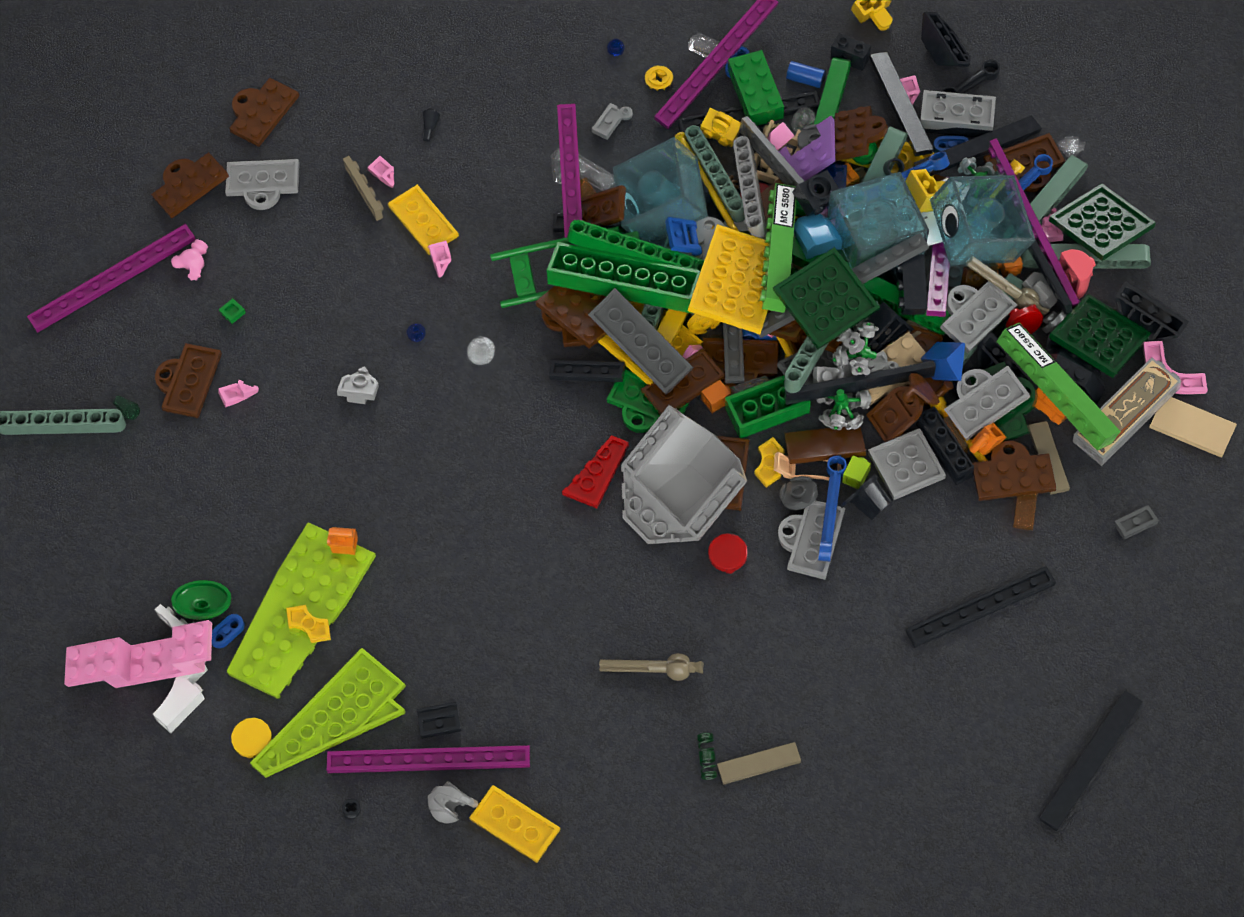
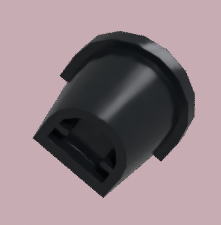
(869, 498)

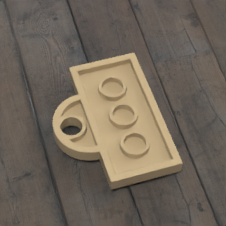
(904, 352)

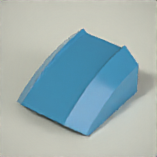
(816, 235)

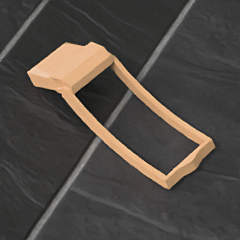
(782, 466)

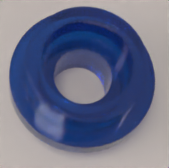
(615, 43)
(416, 337)

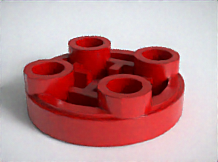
(1028, 317)
(727, 552)

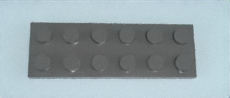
(640, 341)

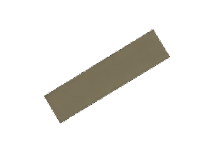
(1044, 444)
(759, 763)

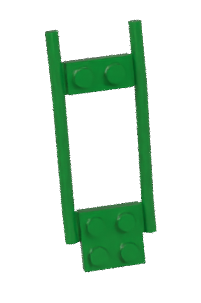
(523, 272)

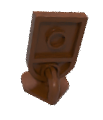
(894, 412)

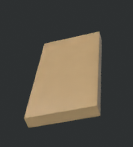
(1193, 426)

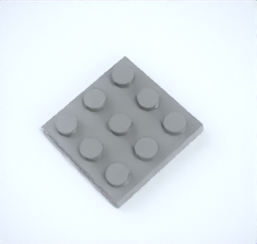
(906, 464)

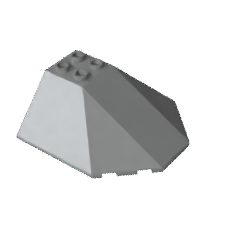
(678, 480)

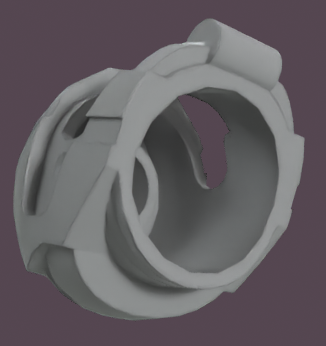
(445, 799)

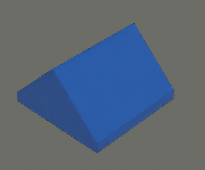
(948, 360)

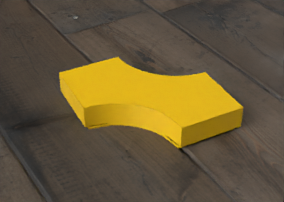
(765, 471)
(315, 628)

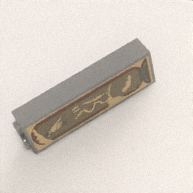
(1133, 406)

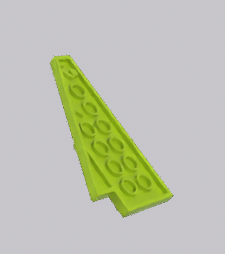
(345, 707)

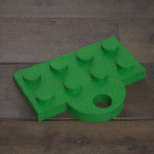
(634, 403)

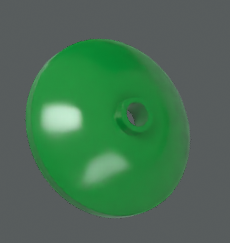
(201, 600)

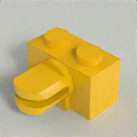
(875, 10)
(720, 127)
(922, 188)

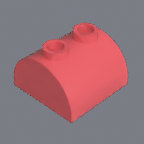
(1078, 269)

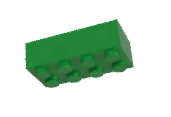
(756, 88)
(762, 408)

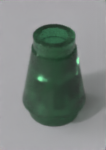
(129, 409)

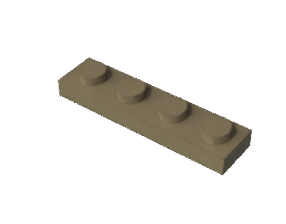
(361, 183)

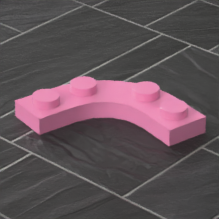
(1189, 382)

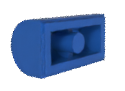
(805, 74)

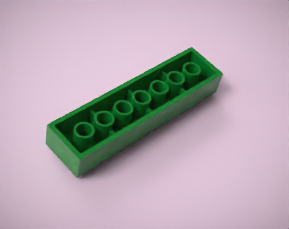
(633, 277)

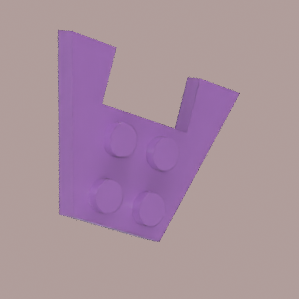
(817, 154)

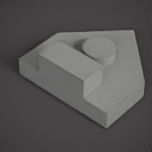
(1039, 284)
(358, 387)

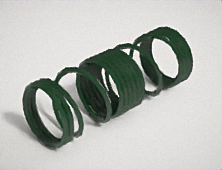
(706, 756)

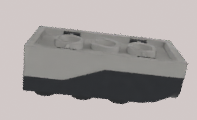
(957, 113)

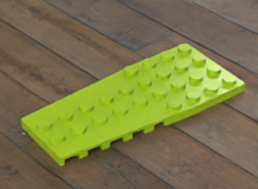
(307, 577)

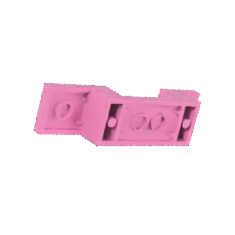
(146, 662)

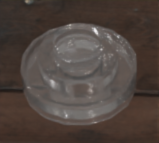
(802, 118)
(1071, 145)
(481, 350)

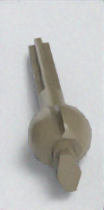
(1022, 297)
(677, 666)

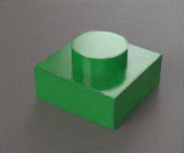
(232, 311)

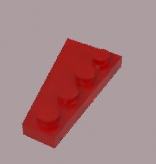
(596, 476)

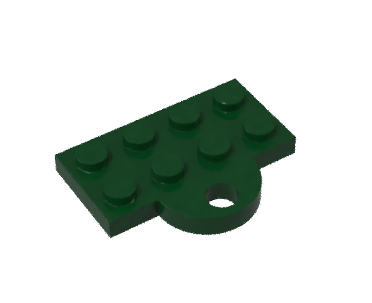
(1014, 422)

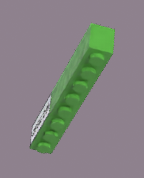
(779, 246)
(1058, 386)

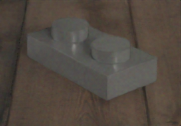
(1136, 522)

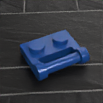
(679, 238)

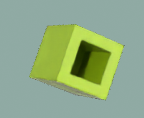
(856, 472)

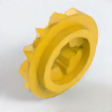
(661, 72)

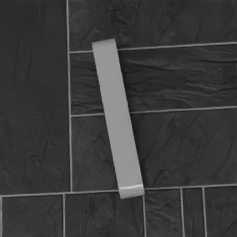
(749, 187)

